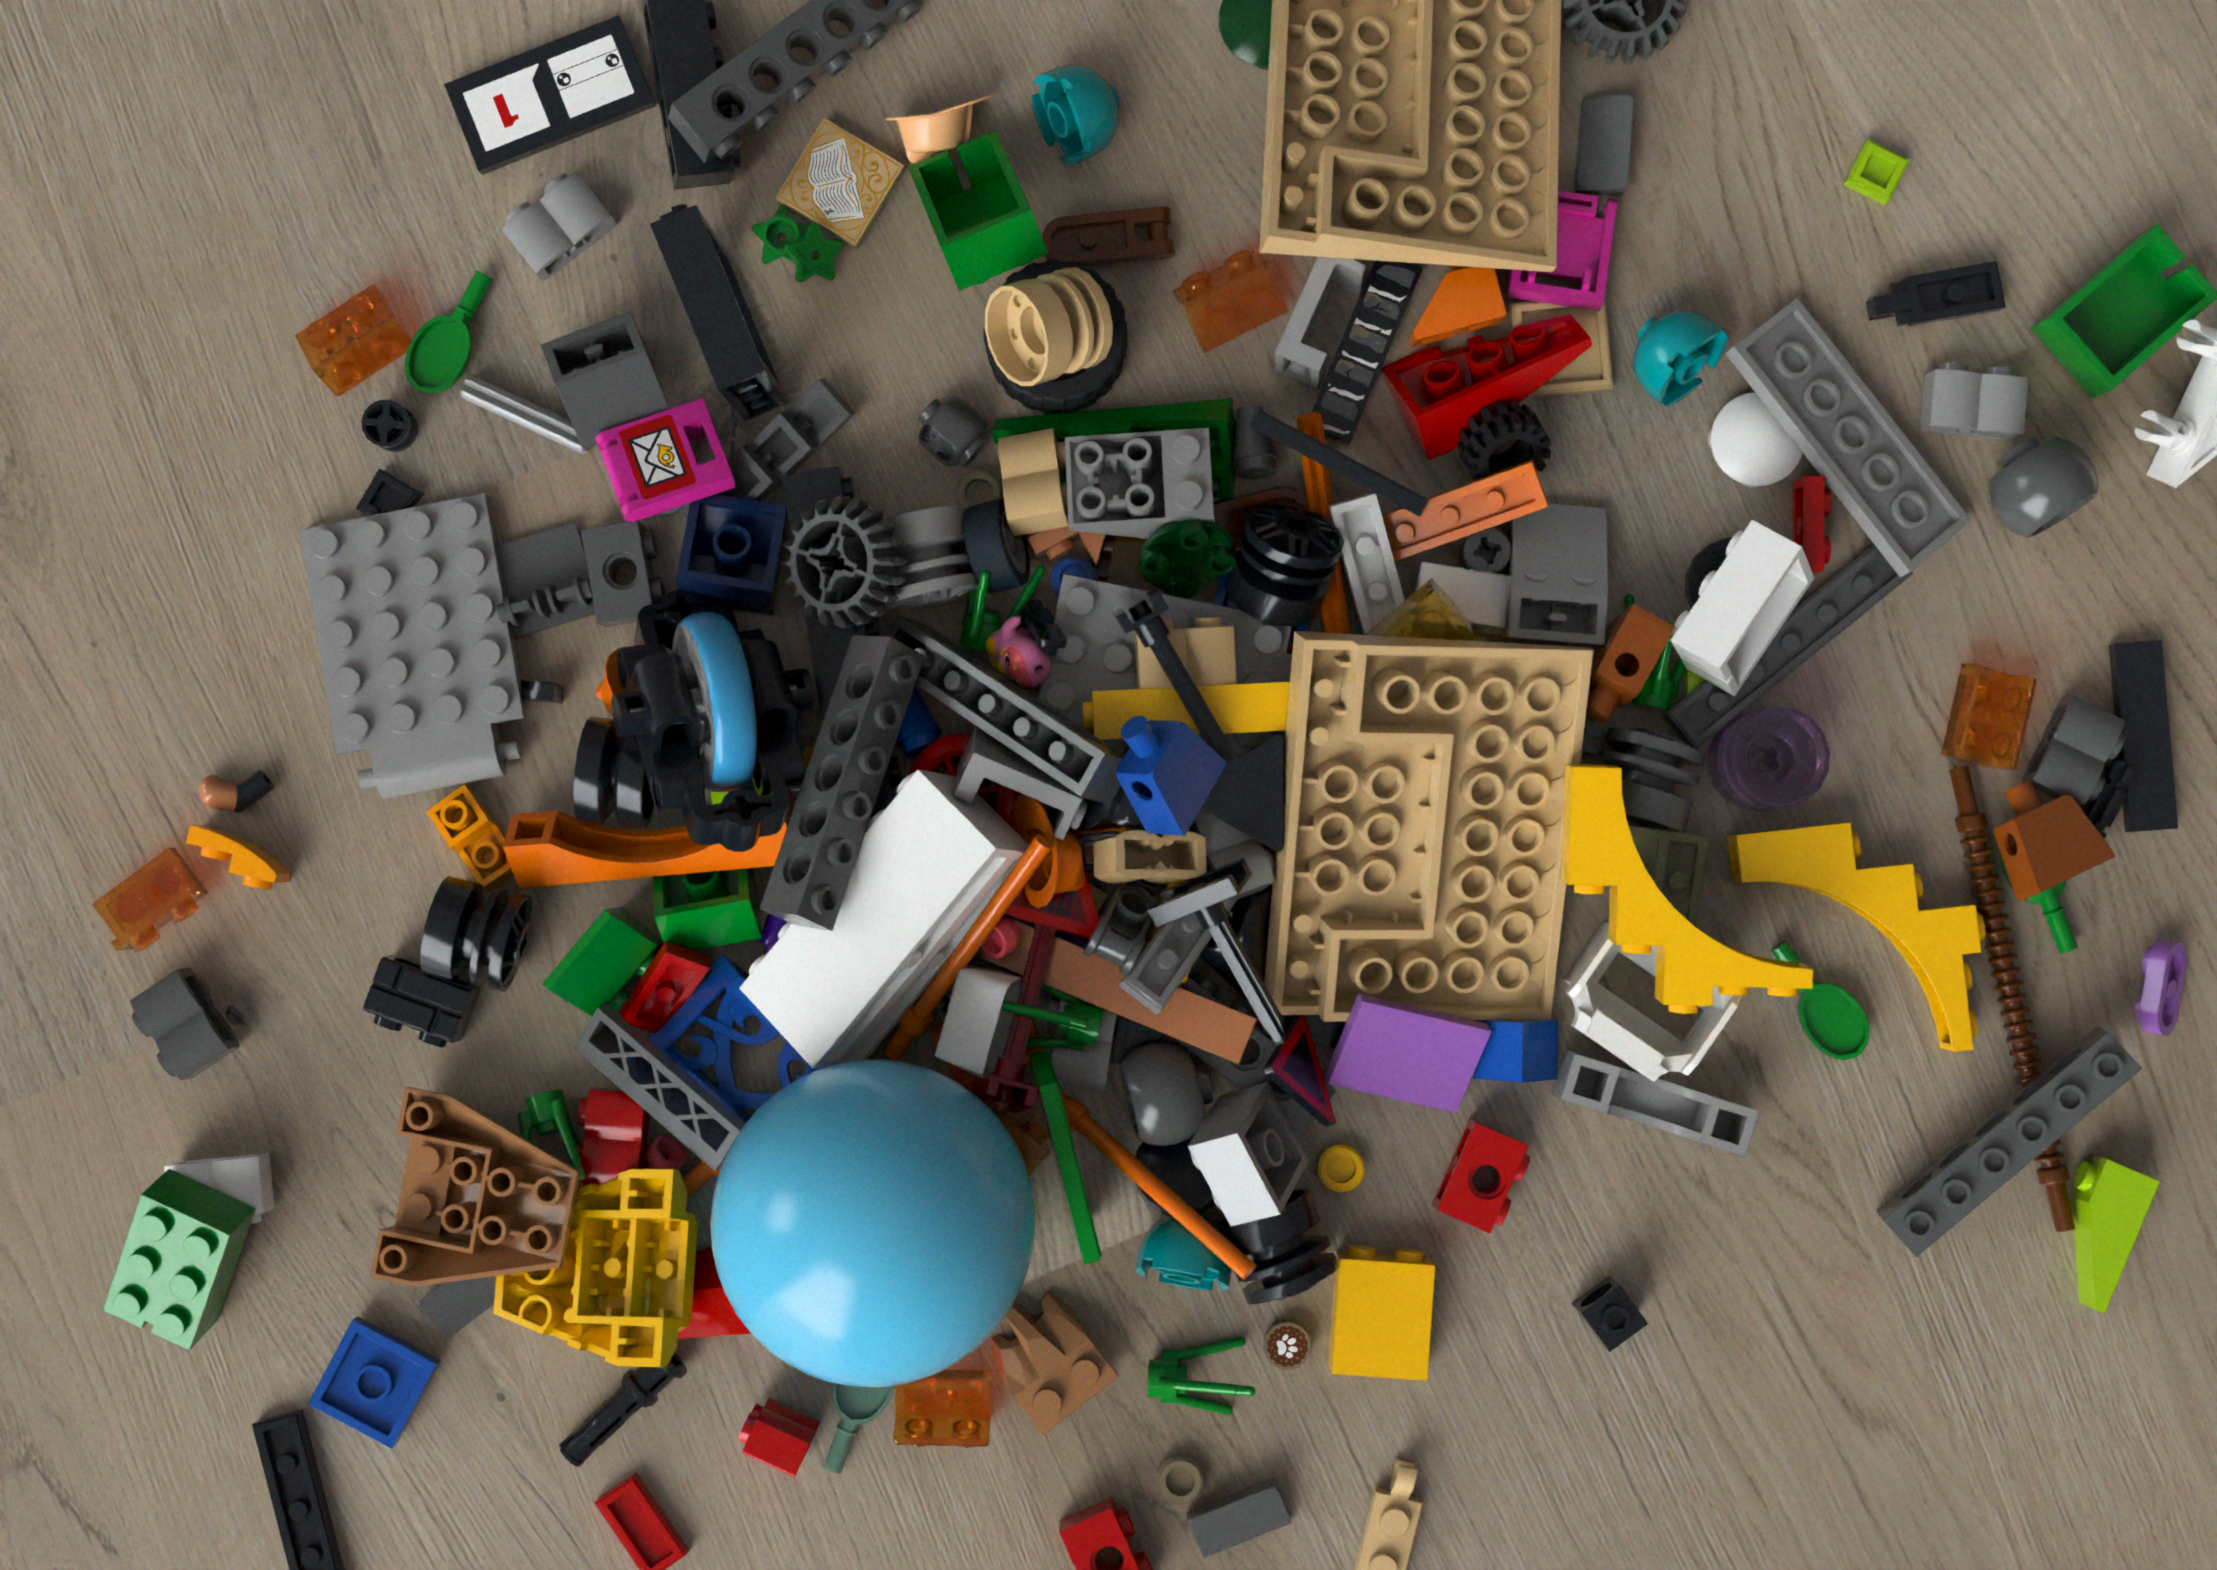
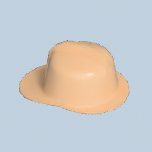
(936, 131)

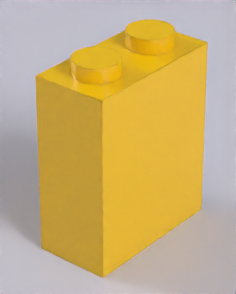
(1381, 1314)

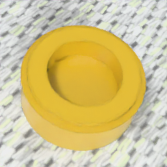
(1340, 1167)

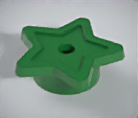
(769, 232)
(802, 249)

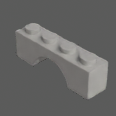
(1656, 1104)

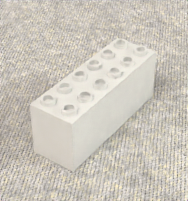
(907, 906)

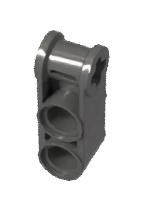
(1124, 923)

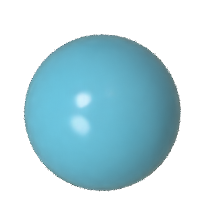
(873, 1223)

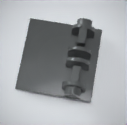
(544, 580)

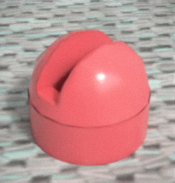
(1002, 939)
(670, 1148)

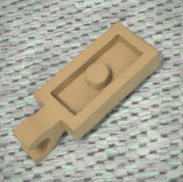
(1391, 1522)

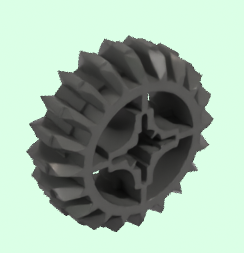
(1634, 35)
(863, 543)

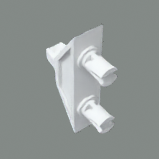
(2191, 435)

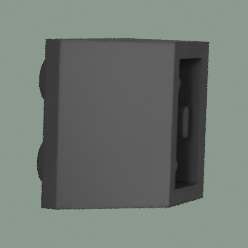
(604, 377)

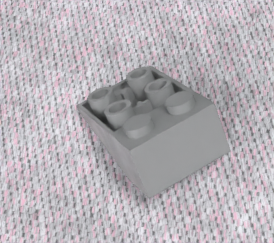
(1138, 481)
(1558, 577)

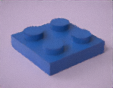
(374, 1382)

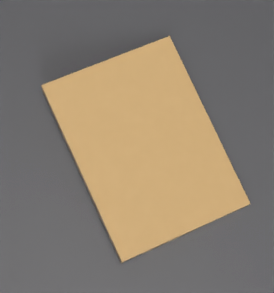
(1414, 132)
(1424, 824)

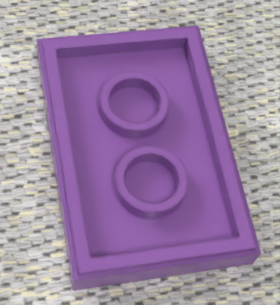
(1407, 1053)

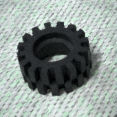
(1498, 428)

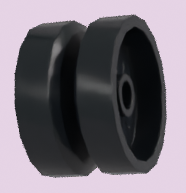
(610, 777)

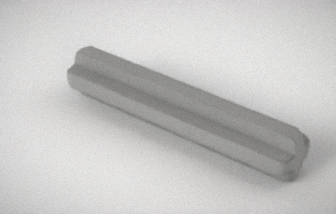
(521, 412)

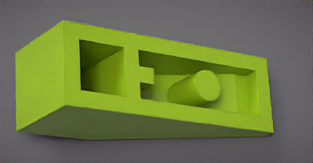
(2107, 1218)

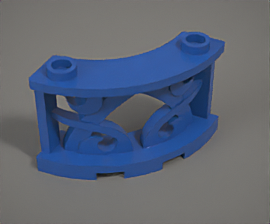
(718, 1050)

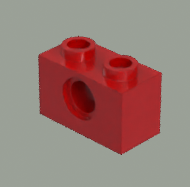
(1480, 1147)
(1098, 1528)

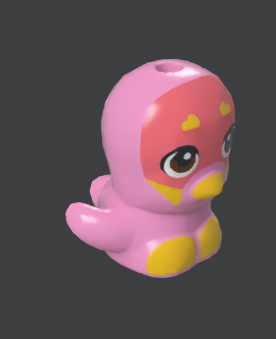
(1017, 654)

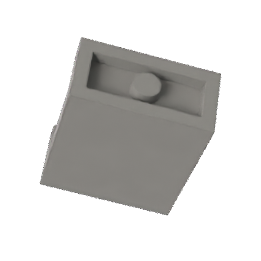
(1293, 355)
(993, 760)

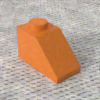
(1462, 304)

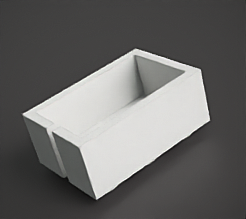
(1742, 606)

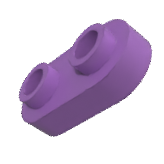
(2163, 986)

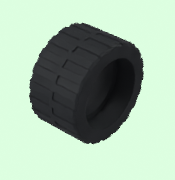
(1085, 388)

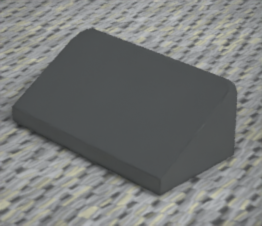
(1604, 145)
(458, 1303)
(1238, 1517)

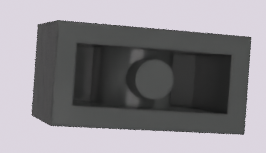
(607, 549)

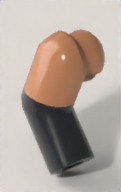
(231, 797)

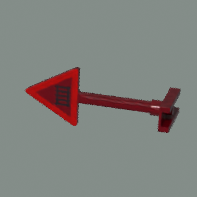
(1066, 912)

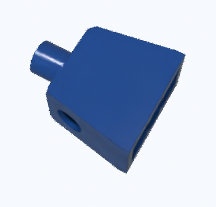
(1167, 773)

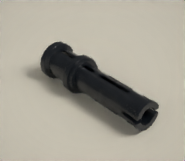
(637, 1391)

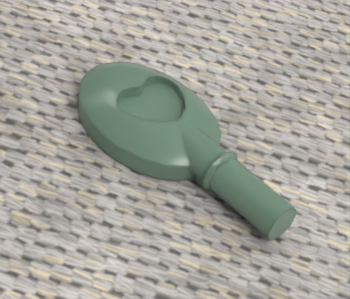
(855, 1407)

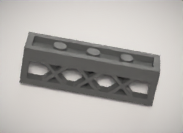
(659, 1086)

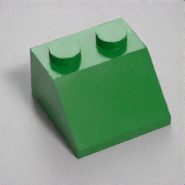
(707, 908)
(604, 962)

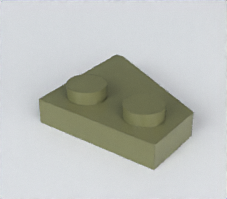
(1675, 865)

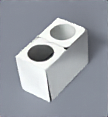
(1477, 593)
(975, 1024)

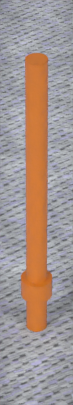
(919, 1015)
(1079, 1120)

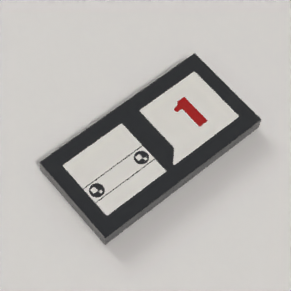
(549, 95)

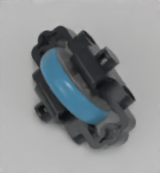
(712, 718)

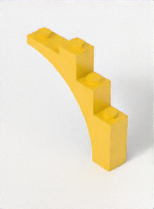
(1888, 898)
(1688, 962)

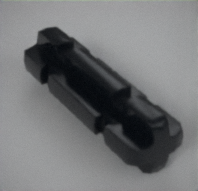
(1043, 628)
(2109, 801)

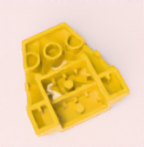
(622, 1274)

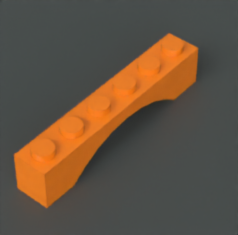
(562, 850)

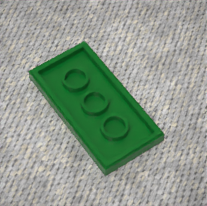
(1065, 1157)

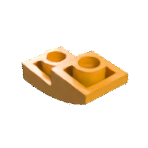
(474, 835)
(247, 859)

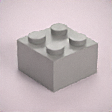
(1248, 1154)

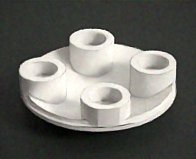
(1752, 443)

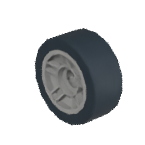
(994, 547)

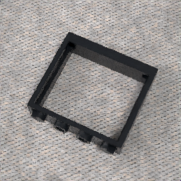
(718, 312)

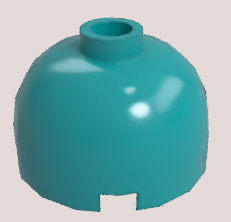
(1076, 111)
(1674, 352)
(1180, 1257)

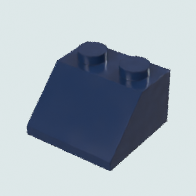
(733, 551)

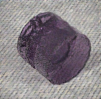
(1794, 759)

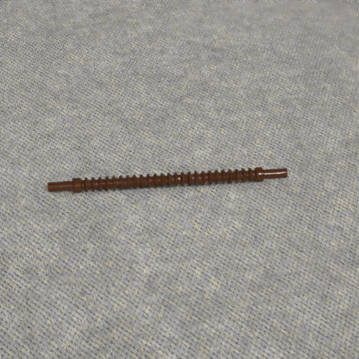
(1971, 823)

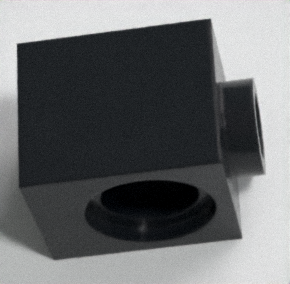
(1609, 1313)

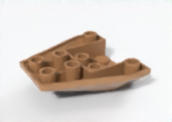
(473, 1198)

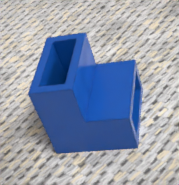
(1520, 1051)

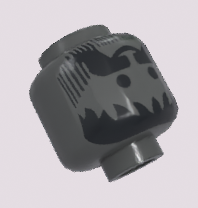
(952, 431)

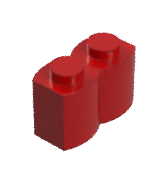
(613, 1134)
(778, 1436)

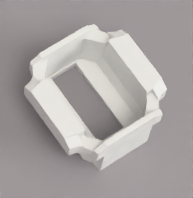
(1626, 1030)

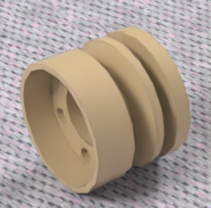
(1048, 326)

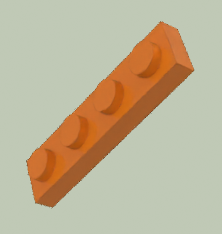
(1466, 510)

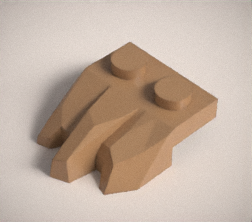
(1050, 1362)

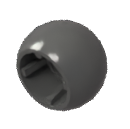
(2041, 485)
(1165, 1092)

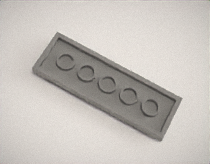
(1848, 437)

